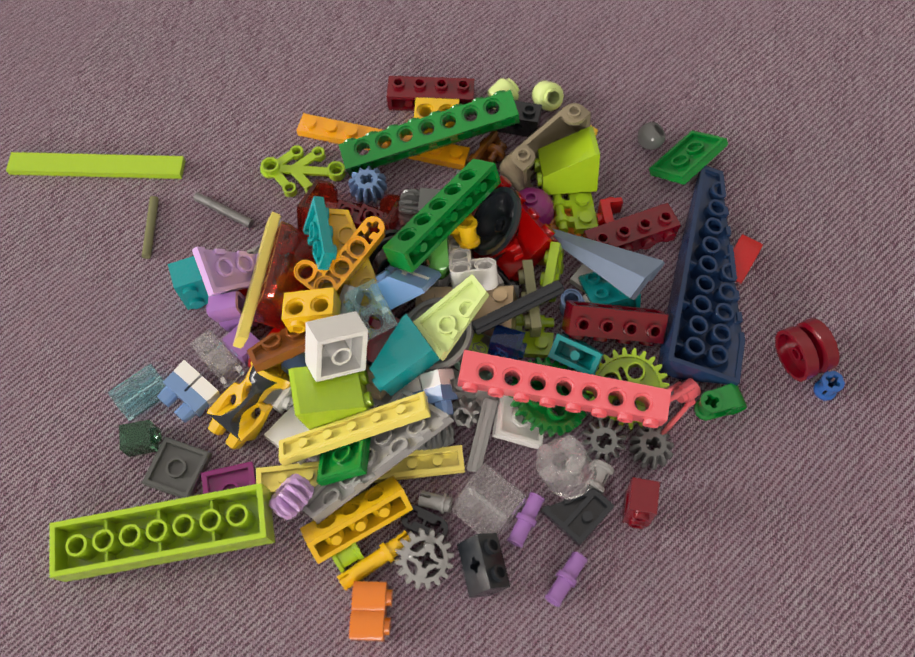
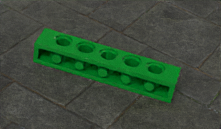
(441, 215)

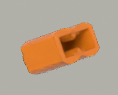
(369, 611)

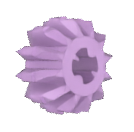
(291, 496)

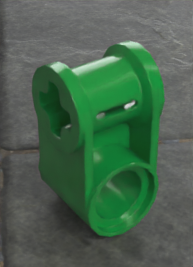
(720, 402)

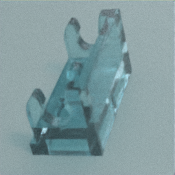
(138, 392)

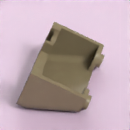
(564, 123)

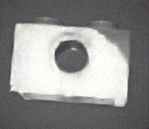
(217, 358)

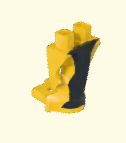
(240, 417)

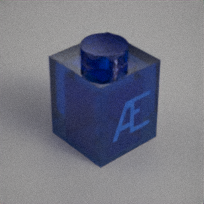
(507, 343)

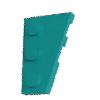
(320, 234)

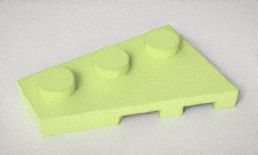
(451, 315)

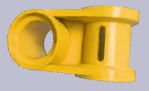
(466, 233)

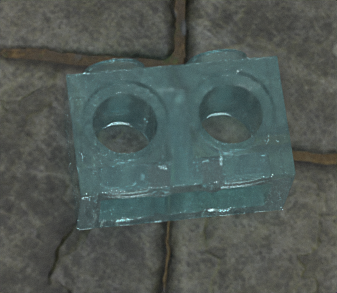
(376, 307)

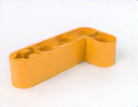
(346, 256)

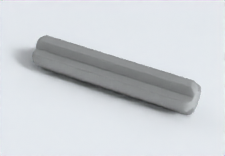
(482, 434)

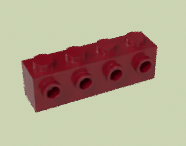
(405, 89)
(638, 230)
(614, 322)

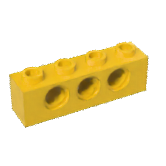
(356, 519)

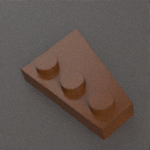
(276, 349)

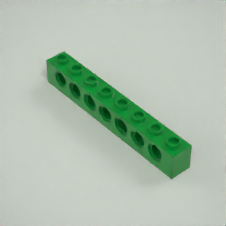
(441, 136)

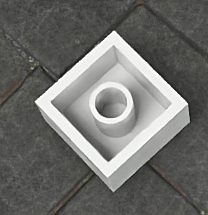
(336, 346)

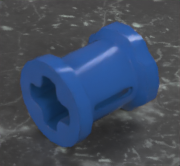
(835, 386)

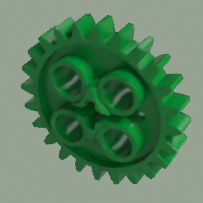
(544, 417)

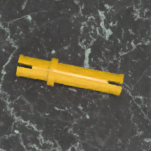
(372, 562)

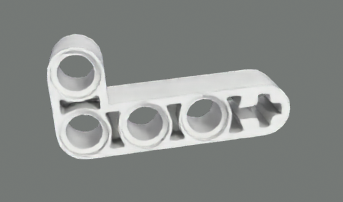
(463, 265)

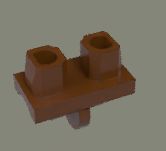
(490, 149)

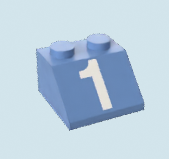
(401, 286)

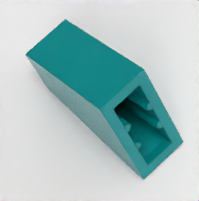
(402, 358)

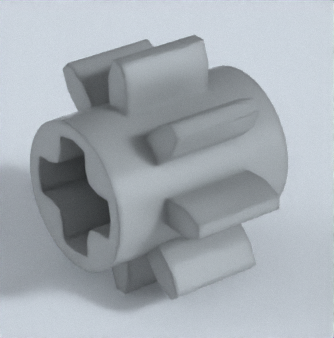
(466, 411)

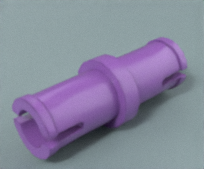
(526, 519)
(566, 579)

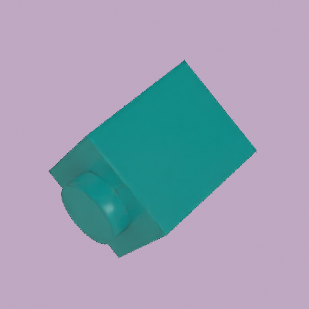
(575, 354)

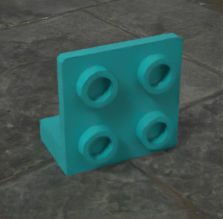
(601, 291)

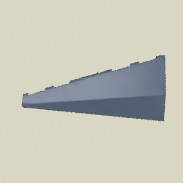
(620, 267)

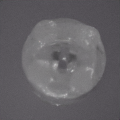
(565, 467)

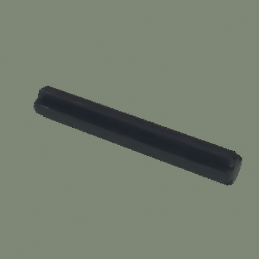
(517, 307)

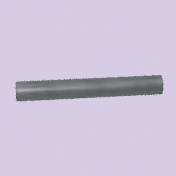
(223, 210)

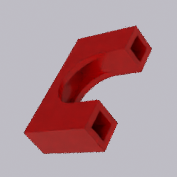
(532, 237)

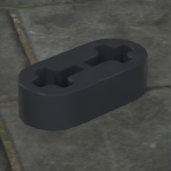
(427, 518)

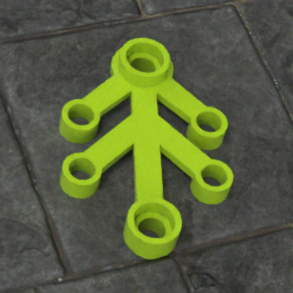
(300, 169)

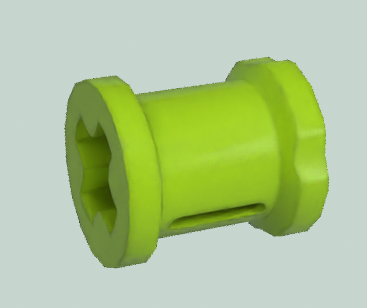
(347, 557)

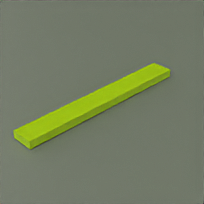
(96, 165)

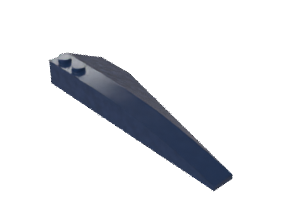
(703, 312)

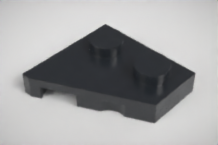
(579, 515)

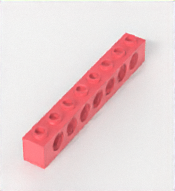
(654, 398)

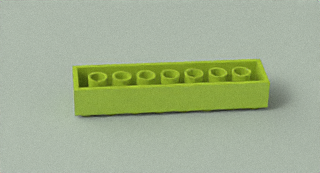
(160, 533)

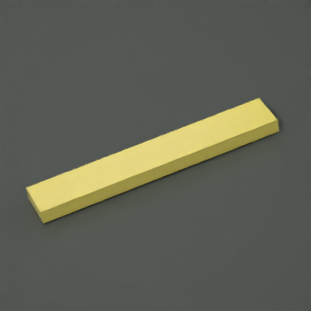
(256, 281)
(354, 428)

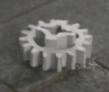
(427, 545)

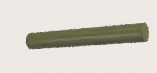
(150, 227)

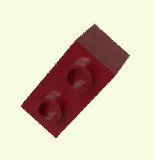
(641, 503)

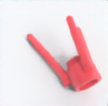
(683, 392)

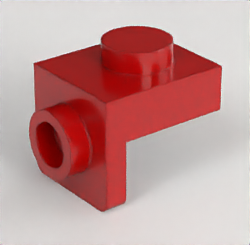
(607, 208)

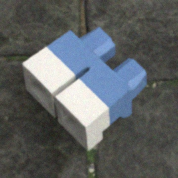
(437, 388)
(191, 389)

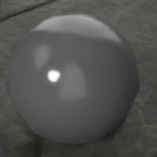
(651, 136)

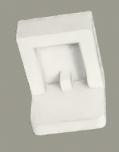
(280, 399)

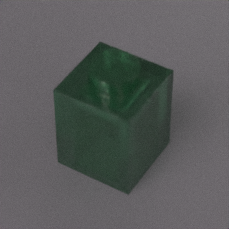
(139, 438)

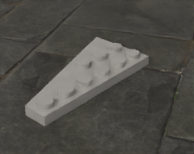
(384, 453)

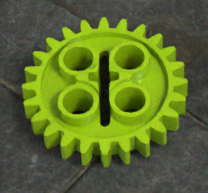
(627, 361)

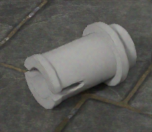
(435, 501)

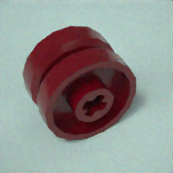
(807, 349)

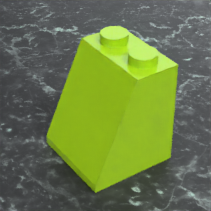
(569, 164)
(328, 399)

